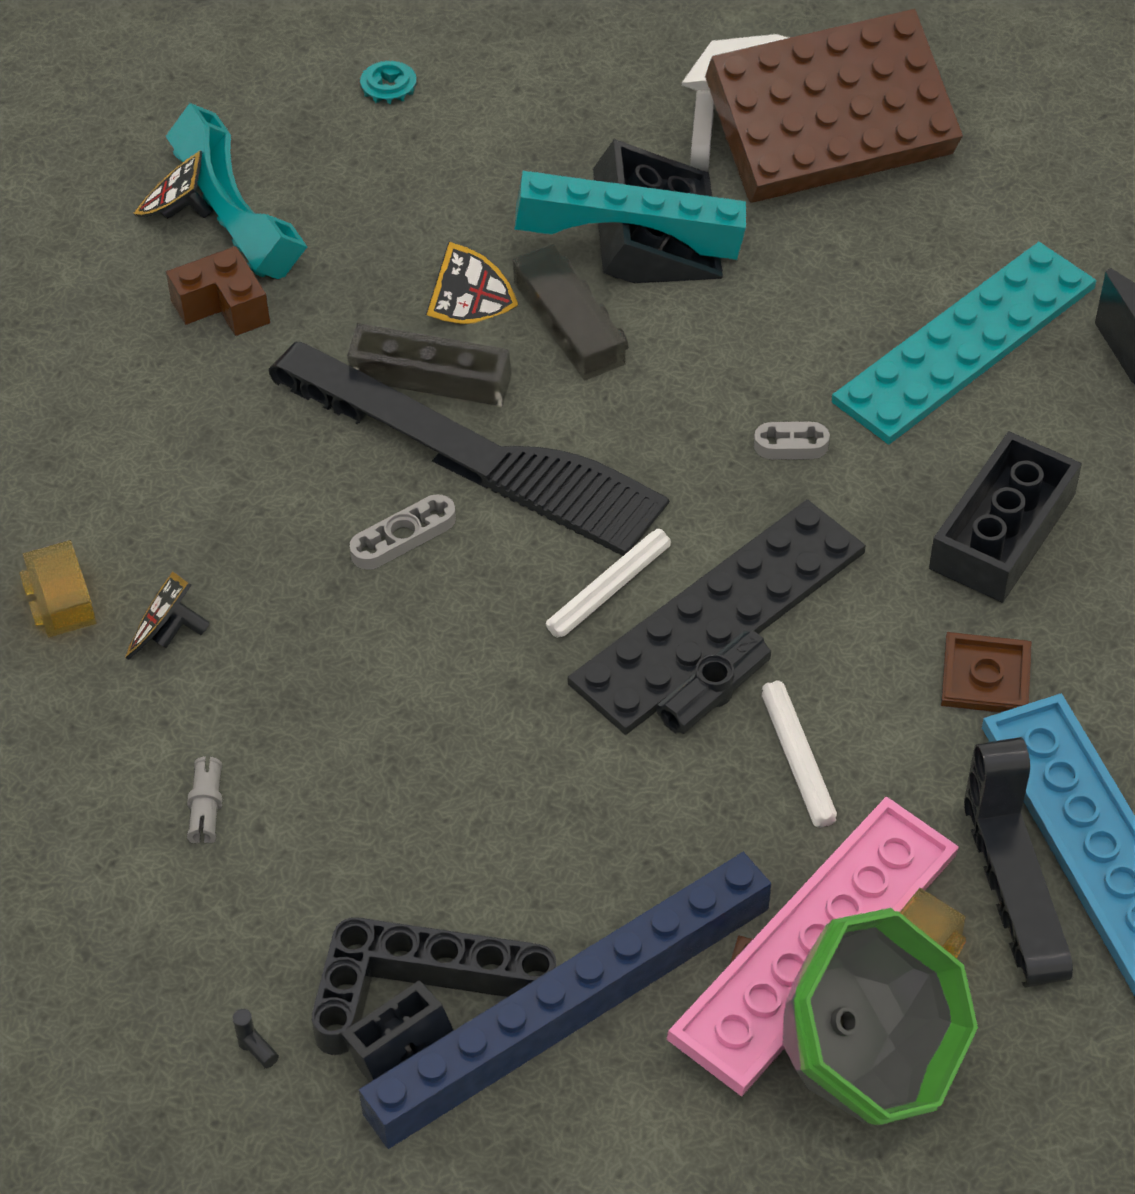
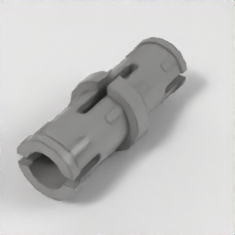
(204, 800)

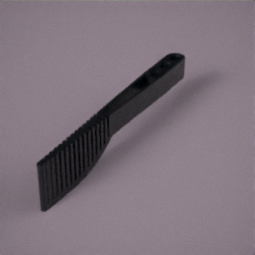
(550, 481)

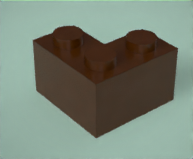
(219, 285)

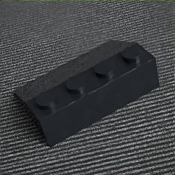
(642, 252)

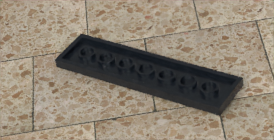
(734, 597)

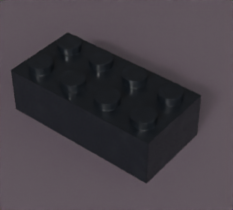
(1004, 516)

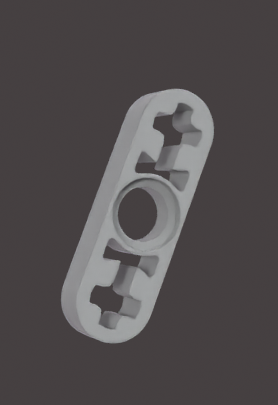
(702, 130)
(405, 518)

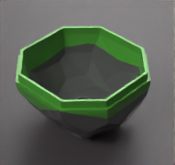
(901, 1013)

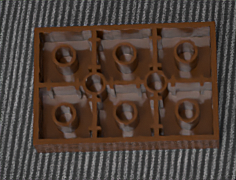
(832, 105)

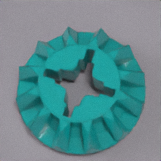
(391, 71)

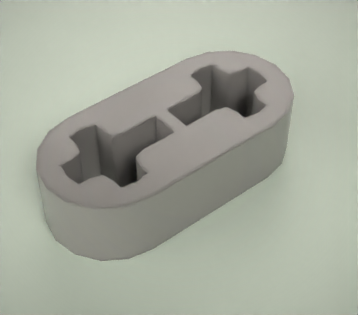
(791, 440)

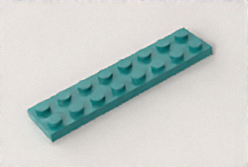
(963, 342)

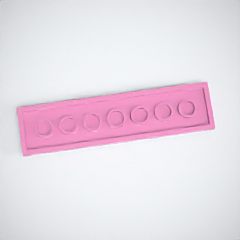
(739, 1018)

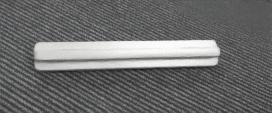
(608, 583)
(799, 754)

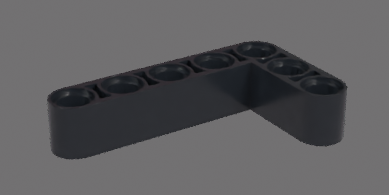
(995, 803)
(421, 963)

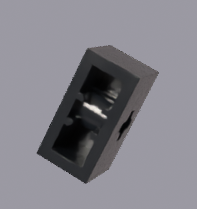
(397, 1031)

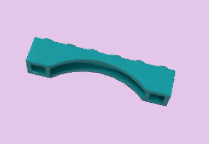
(560, 202)
(266, 241)

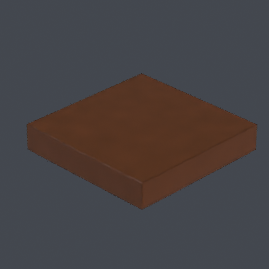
(985, 672)

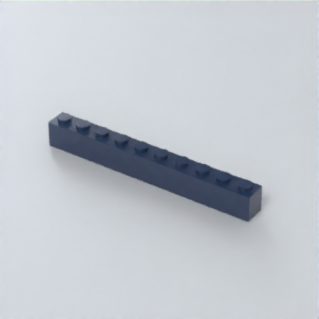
(563, 1000)

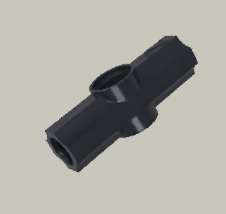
(713, 681)

